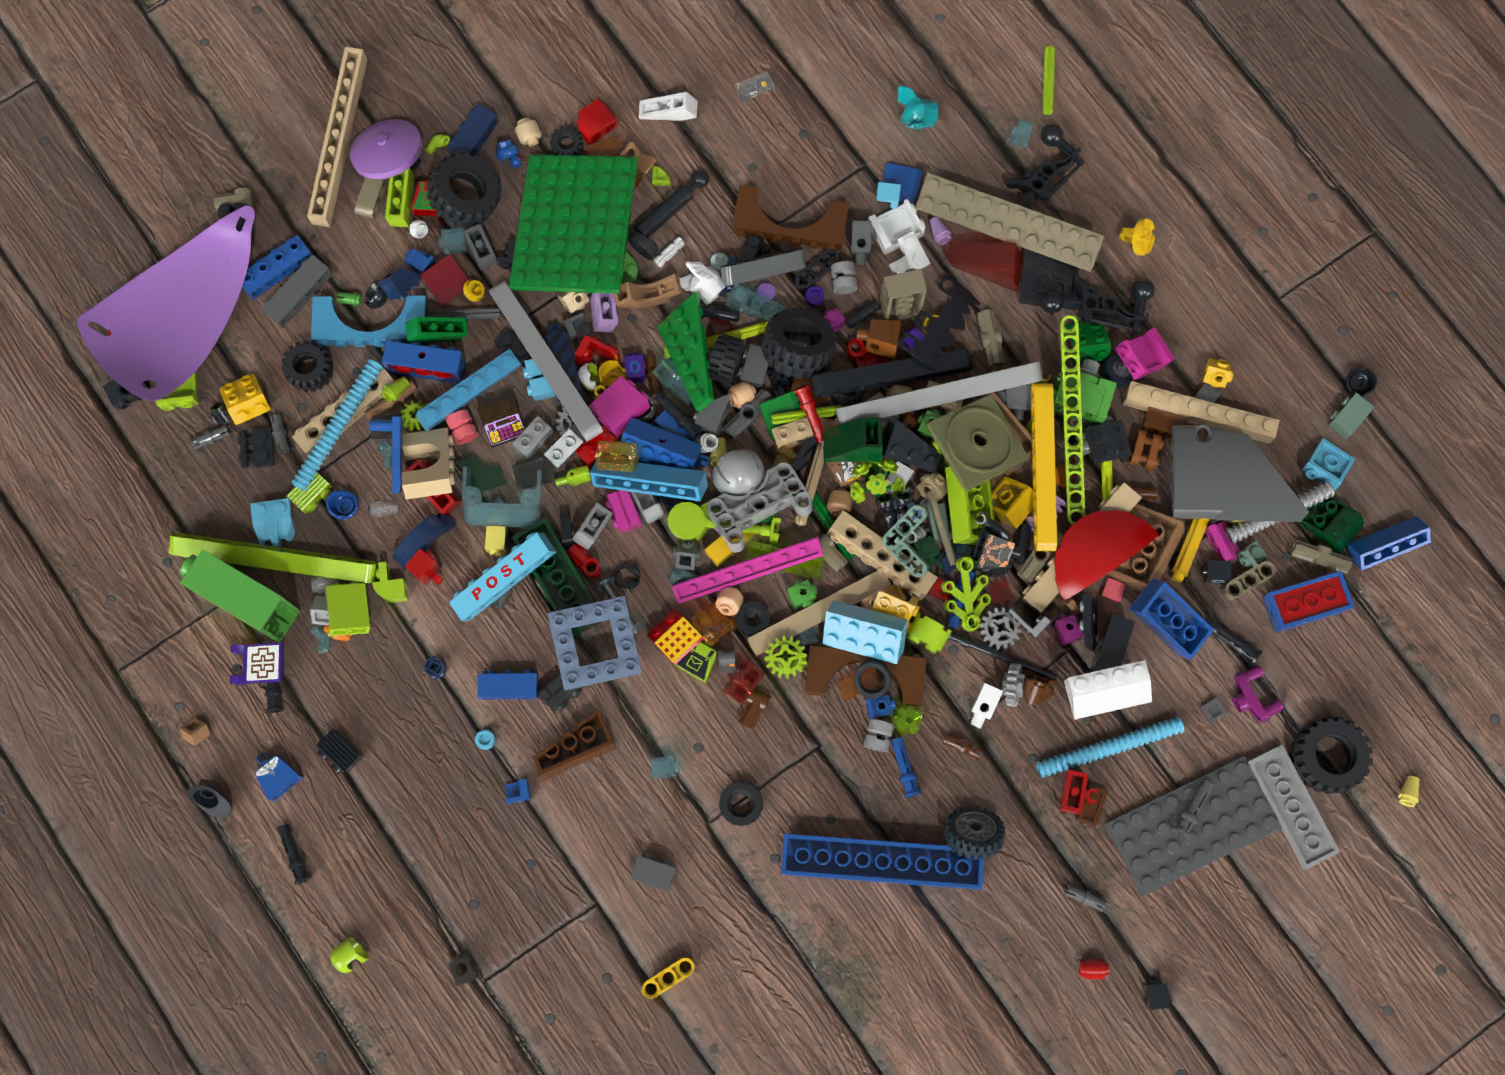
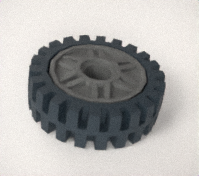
(974, 832)

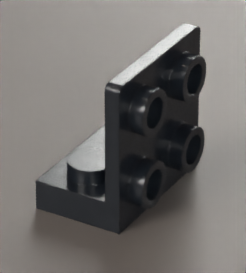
(1108, 442)
(1031, 620)

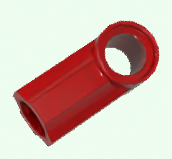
(584, 560)

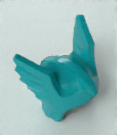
(918, 111)

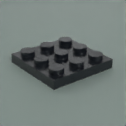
(1043, 275)

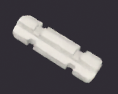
(669, 252)

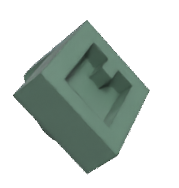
(1251, 555)

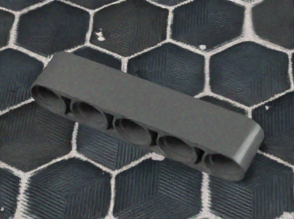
(763, 267)

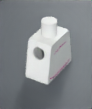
(988, 695)

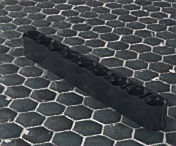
(889, 374)

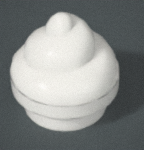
(418, 229)

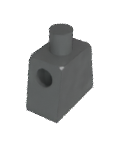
(861, 235)

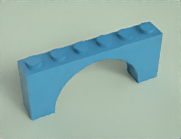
(329, 329)

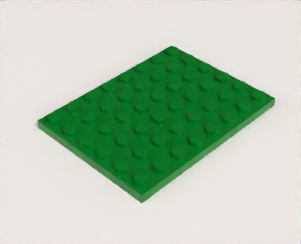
(574, 224)

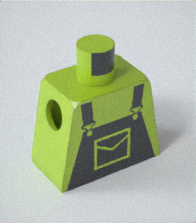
(699, 661)

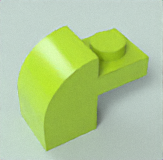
(389, 589)

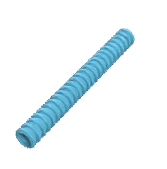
(337, 424)
(1110, 747)

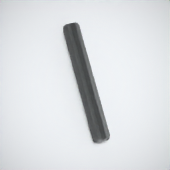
(469, 314)

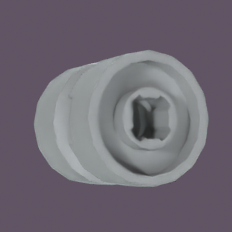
(844, 279)
(875, 729)

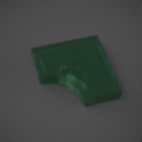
(481, 475)

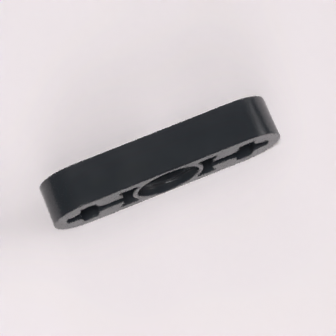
(816, 277)

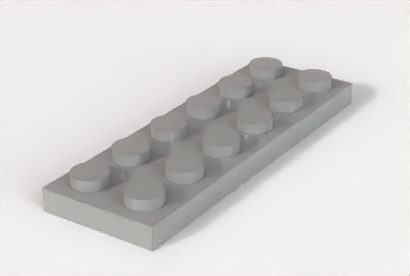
(1293, 807)

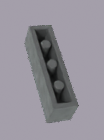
(296, 291)

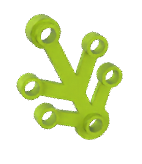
(968, 595)

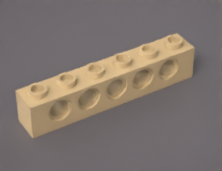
(318, 422)
(862, 534)

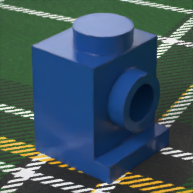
(419, 260)
(876, 713)

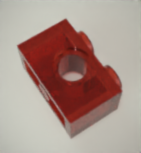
(743, 682)

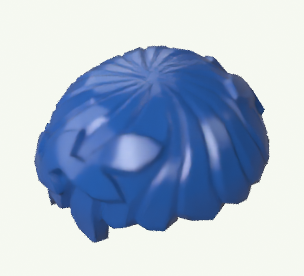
(342, 504)

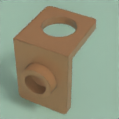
(645, 161)

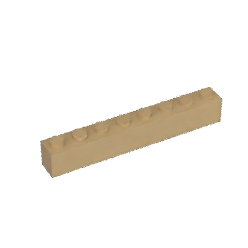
(1202, 412)
(1045, 589)

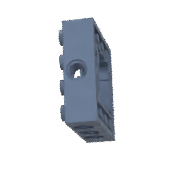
(625, 665)

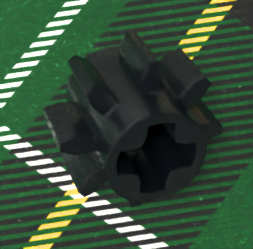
(220, 413)

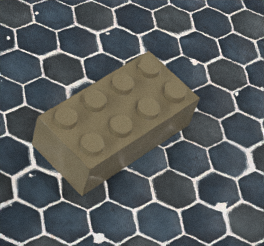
(902, 294)

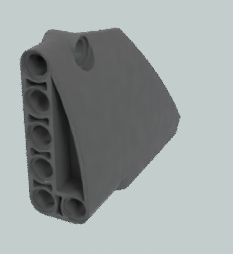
(1226, 479)

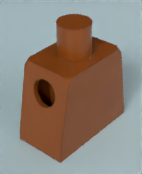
(882, 337)

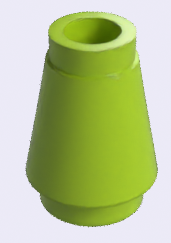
(393, 390)

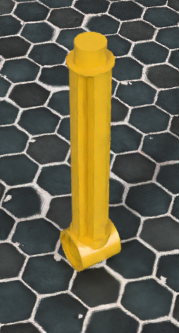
(1189, 549)

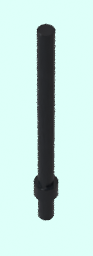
(965, 641)

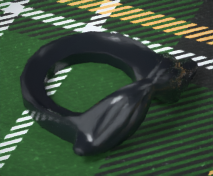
(629, 584)

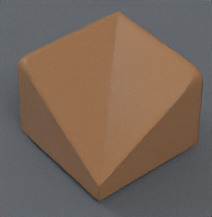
(194, 731)

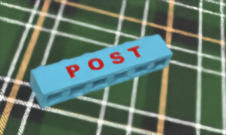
(502, 576)

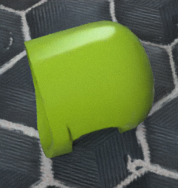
(346, 952)

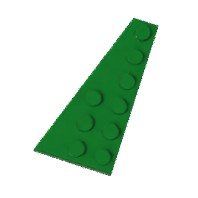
(687, 346)

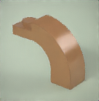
(648, 295)

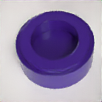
(814, 295)

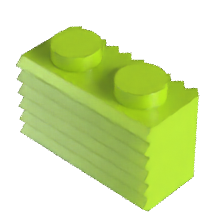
(307, 499)

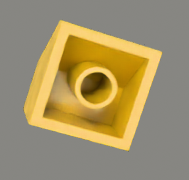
(1012, 501)

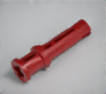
(808, 405)

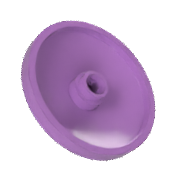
(386, 149)

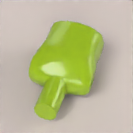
(575, 477)

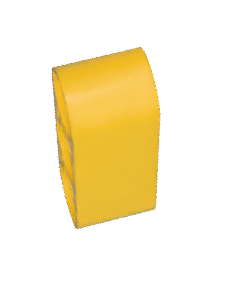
(659, 982)

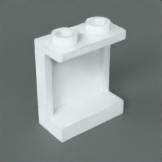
(894, 225)

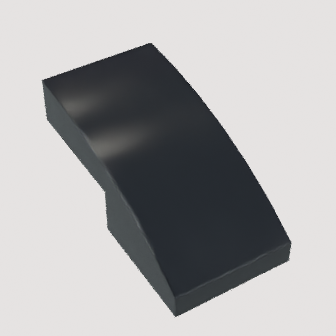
(801, 460)

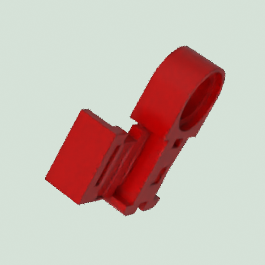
(865, 360)

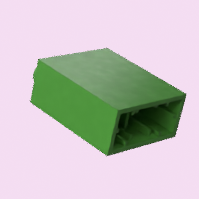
(238, 595)

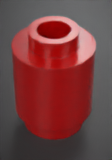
(1093, 968)

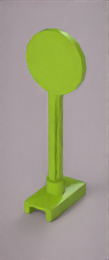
(688, 522)

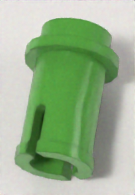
(349, 298)

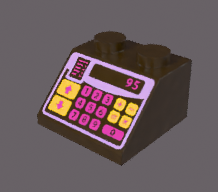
(501, 421)

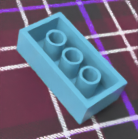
(865, 631)

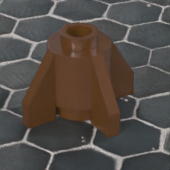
(1037, 688)

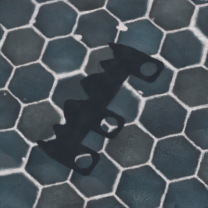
(938, 330)

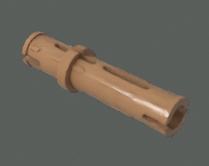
(383, 406)

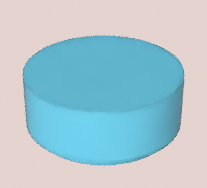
(485, 739)

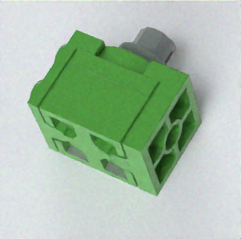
(1095, 394)

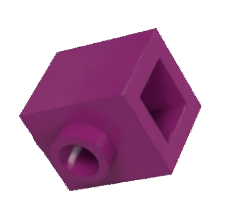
(1068, 629)

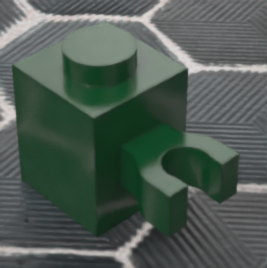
(929, 552)

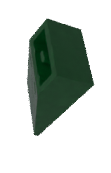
(854, 441)
(1333, 523)

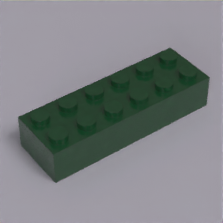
(558, 575)

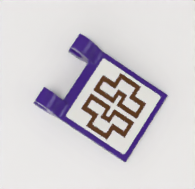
(260, 663)

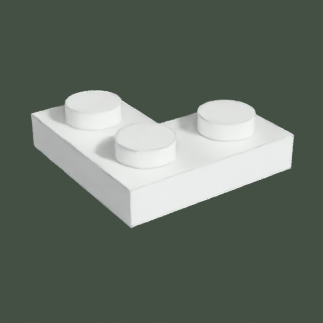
(913, 254)

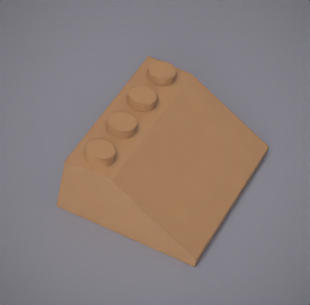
(1155, 557)

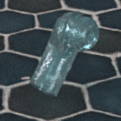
(386, 450)

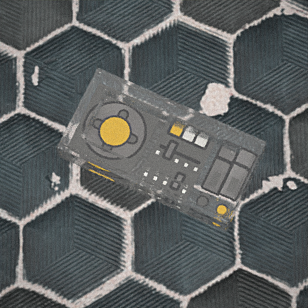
(754, 86)

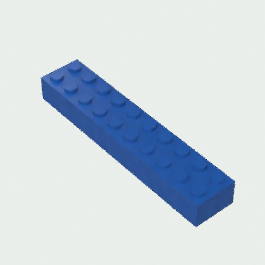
(879, 862)

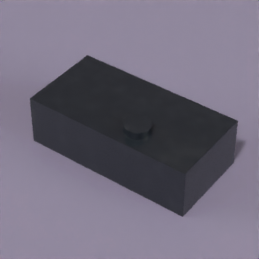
(1112, 643)

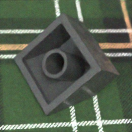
(713, 416)

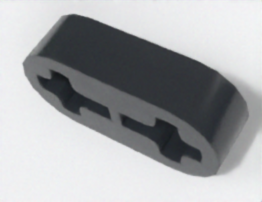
(566, 529)

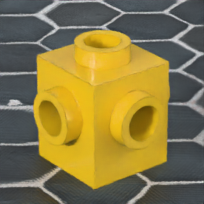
(1217, 373)

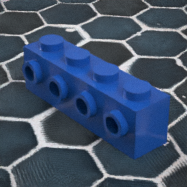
(275, 267)
(1389, 543)

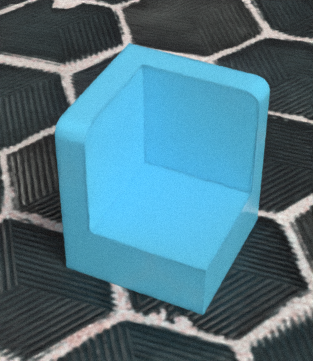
(889, 193)

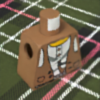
(842, 473)

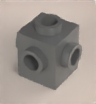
(686, 554)

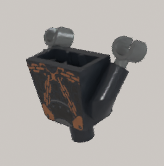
(993, 546)

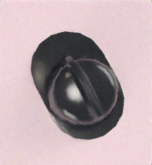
(209, 798)

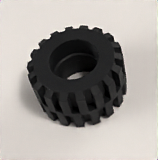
(298, 355)
(725, 358)

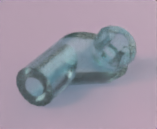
(680, 573)
(324, 642)

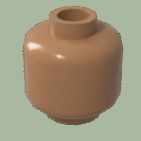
(838, 501)

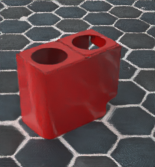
(595, 121)

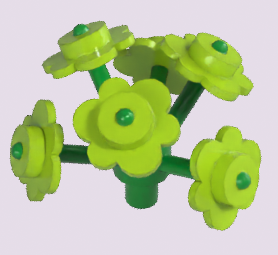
(876, 482)

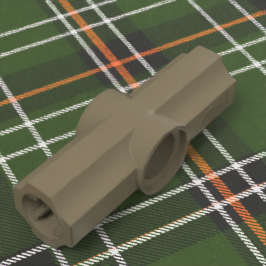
(990, 338)
(1321, 557)
(1033, 565)

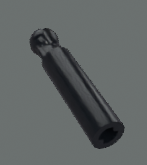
(671, 205)

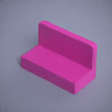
(1220, 542)

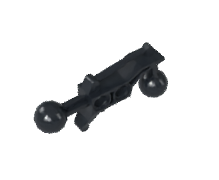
(1052, 136)
(1142, 291)

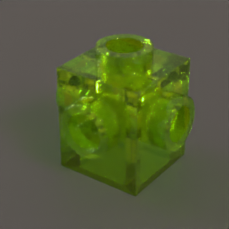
(902, 726)

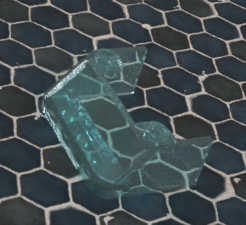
(501, 514)

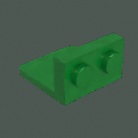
(1093, 342)

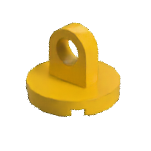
(1140, 236)

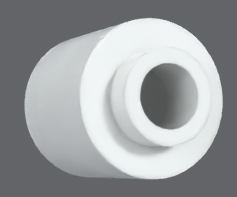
(708, 441)

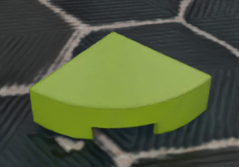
(660, 177)

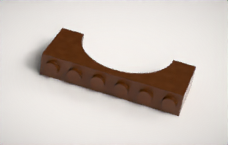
(825, 233)
(826, 661)

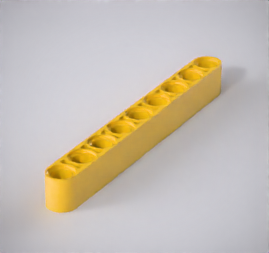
(1043, 467)

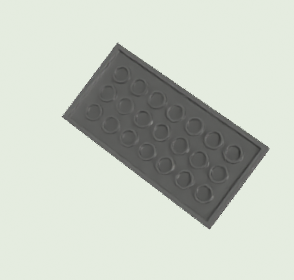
(1229, 820)

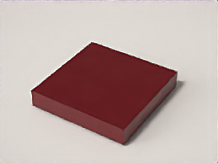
(444, 279)

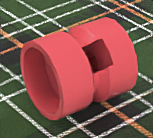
(461, 426)

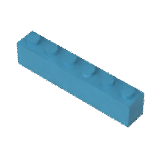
(467, 390)
(654, 480)

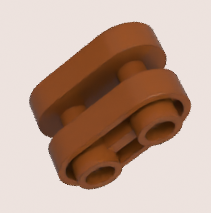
(1150, 460)

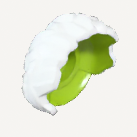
(589, 376)

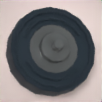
(1116, 371)

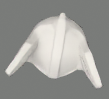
(703, 280)

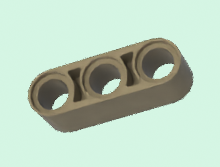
(370, 197)
(1254, 574)

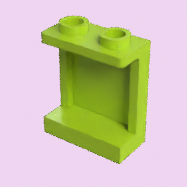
(183, 396)
(347, 609)

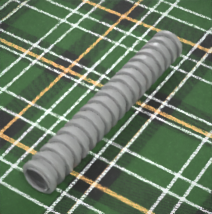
(1307, 498)

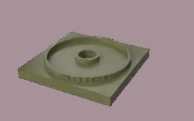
(972, 462)

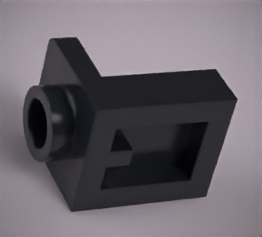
(506, 262)

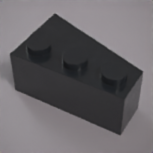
(905, 446)

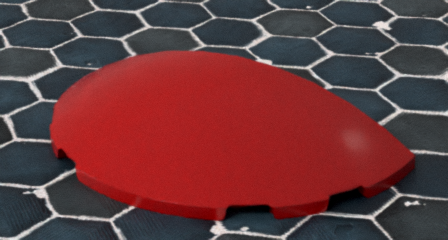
(1097, 547)

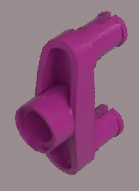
(1247, 698)

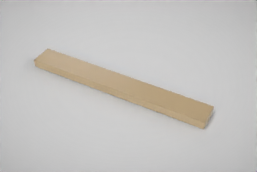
(816, 613)

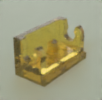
(617, 456)

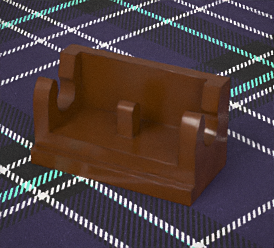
(1161, 422)

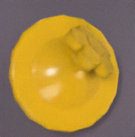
(473, 290)

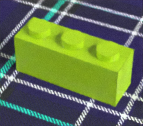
(400, 199)

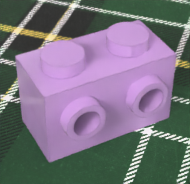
(603, 312)

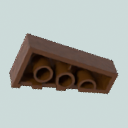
(575, 747)

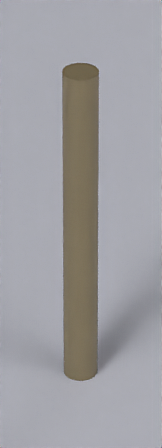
(941, 528)

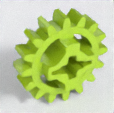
(794, 656)

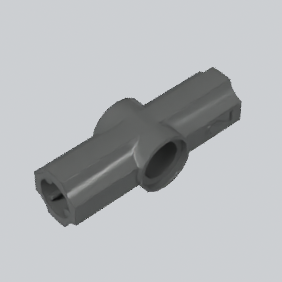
(739, 422)

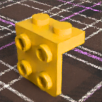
(244, 399)
(895, 606)

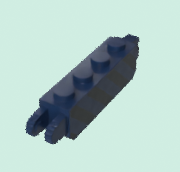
(562, 349)

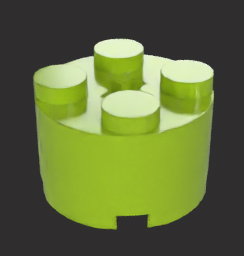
(929, 633)

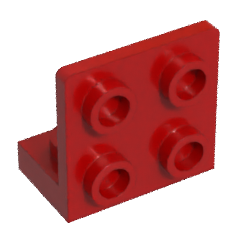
(593, 345)

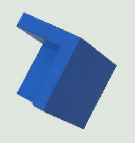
(518, 791)

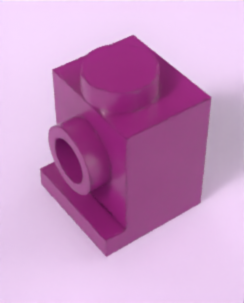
(835, 318)

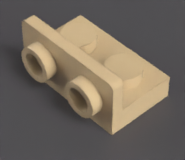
(792, 434)

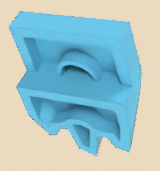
(273, 521)

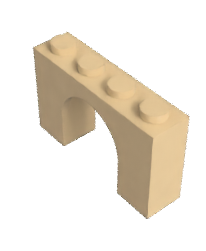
(434, 479)

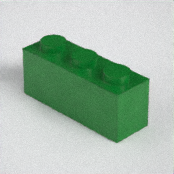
(436, 329)

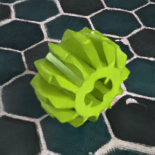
(408, 413)

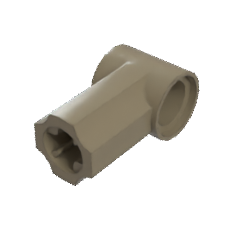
(240, 195)
(831, 554)

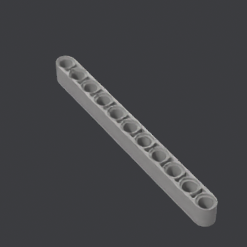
(546, 361)
(943, 393)

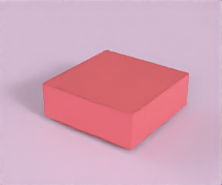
(1113, 590)

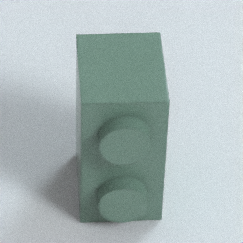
(1350, 416)

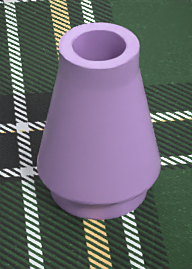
(940, 231)

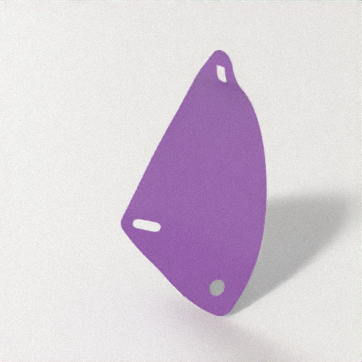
(174, 310)

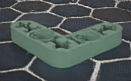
(895, 549)

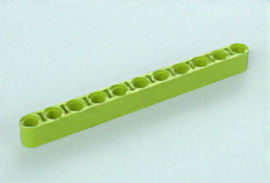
(1076, 410)
(275, 557)

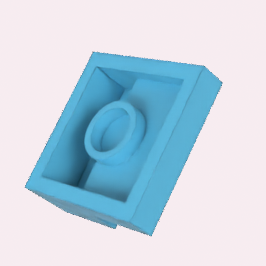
(1328, 464)

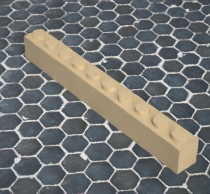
(337, 137)

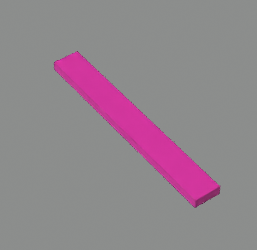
(748, 570)

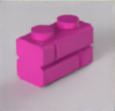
(624, 511)

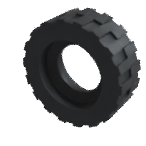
(726, 799)

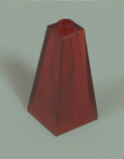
(988, 260)

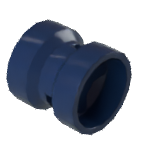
(435, 668)

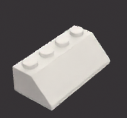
(1109, 689)

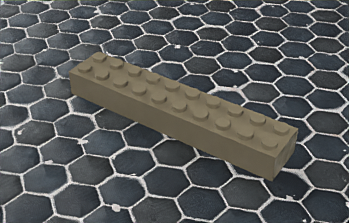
(1010, 221)

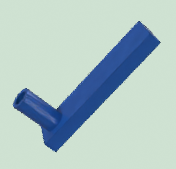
(395, 426)

